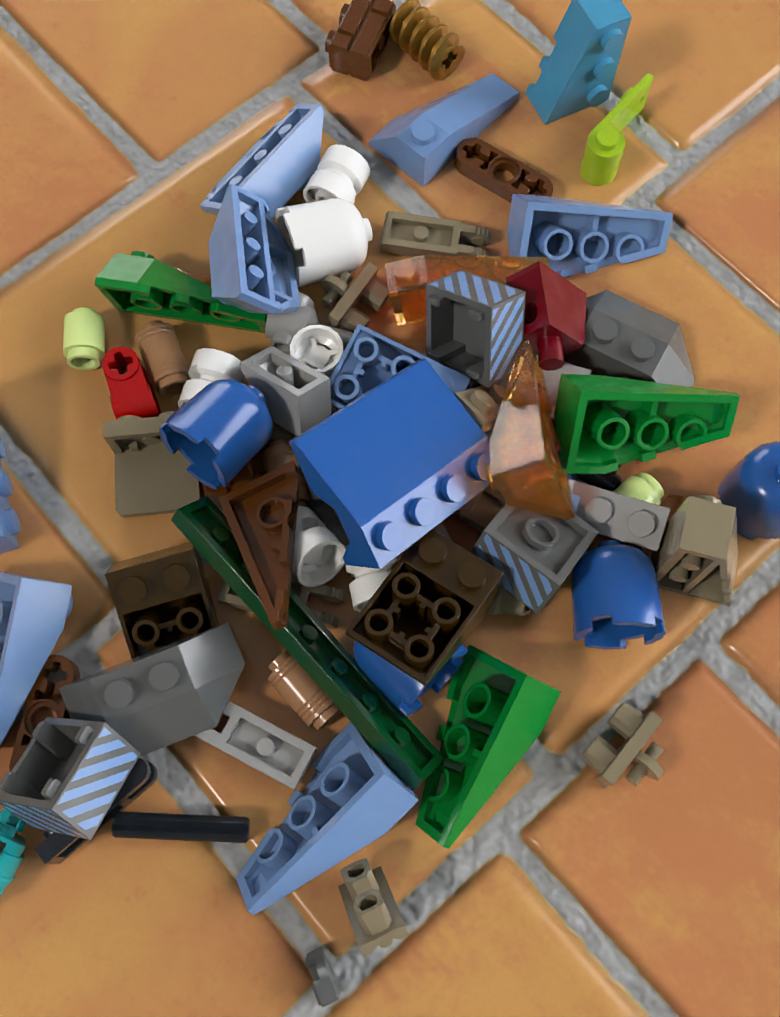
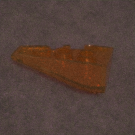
(409, 277)
(526, 446)

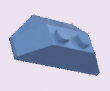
(277, 162)
(251, 257)

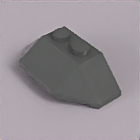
(631, 343)
(163, 692)

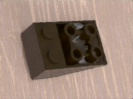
(161, 597)
(427, 606)

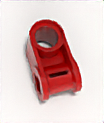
(131, 390)

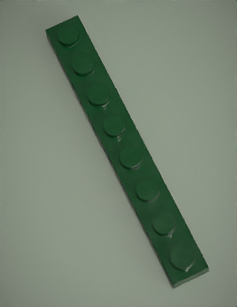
(315, 650)

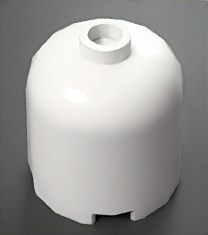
(324, 238)

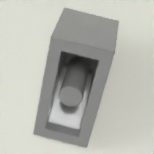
(293, 391)

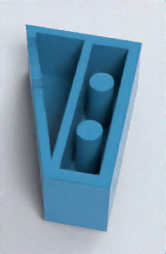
(583, 59)

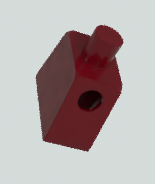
(551, 314)

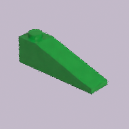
(624, 420)
(487, 731)

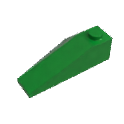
(155, 289)

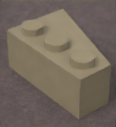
(699, 550)

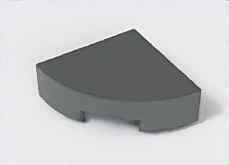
(324, 983)

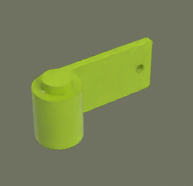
(606, 142)

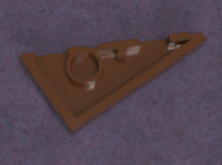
(264, 527)

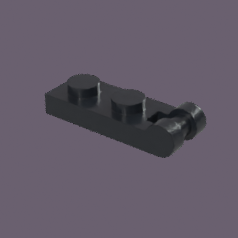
(60, 846)

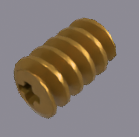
(426, 39)

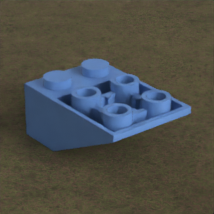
(374, 359)

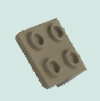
(146, 473)

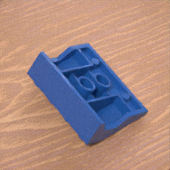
(395, 463)

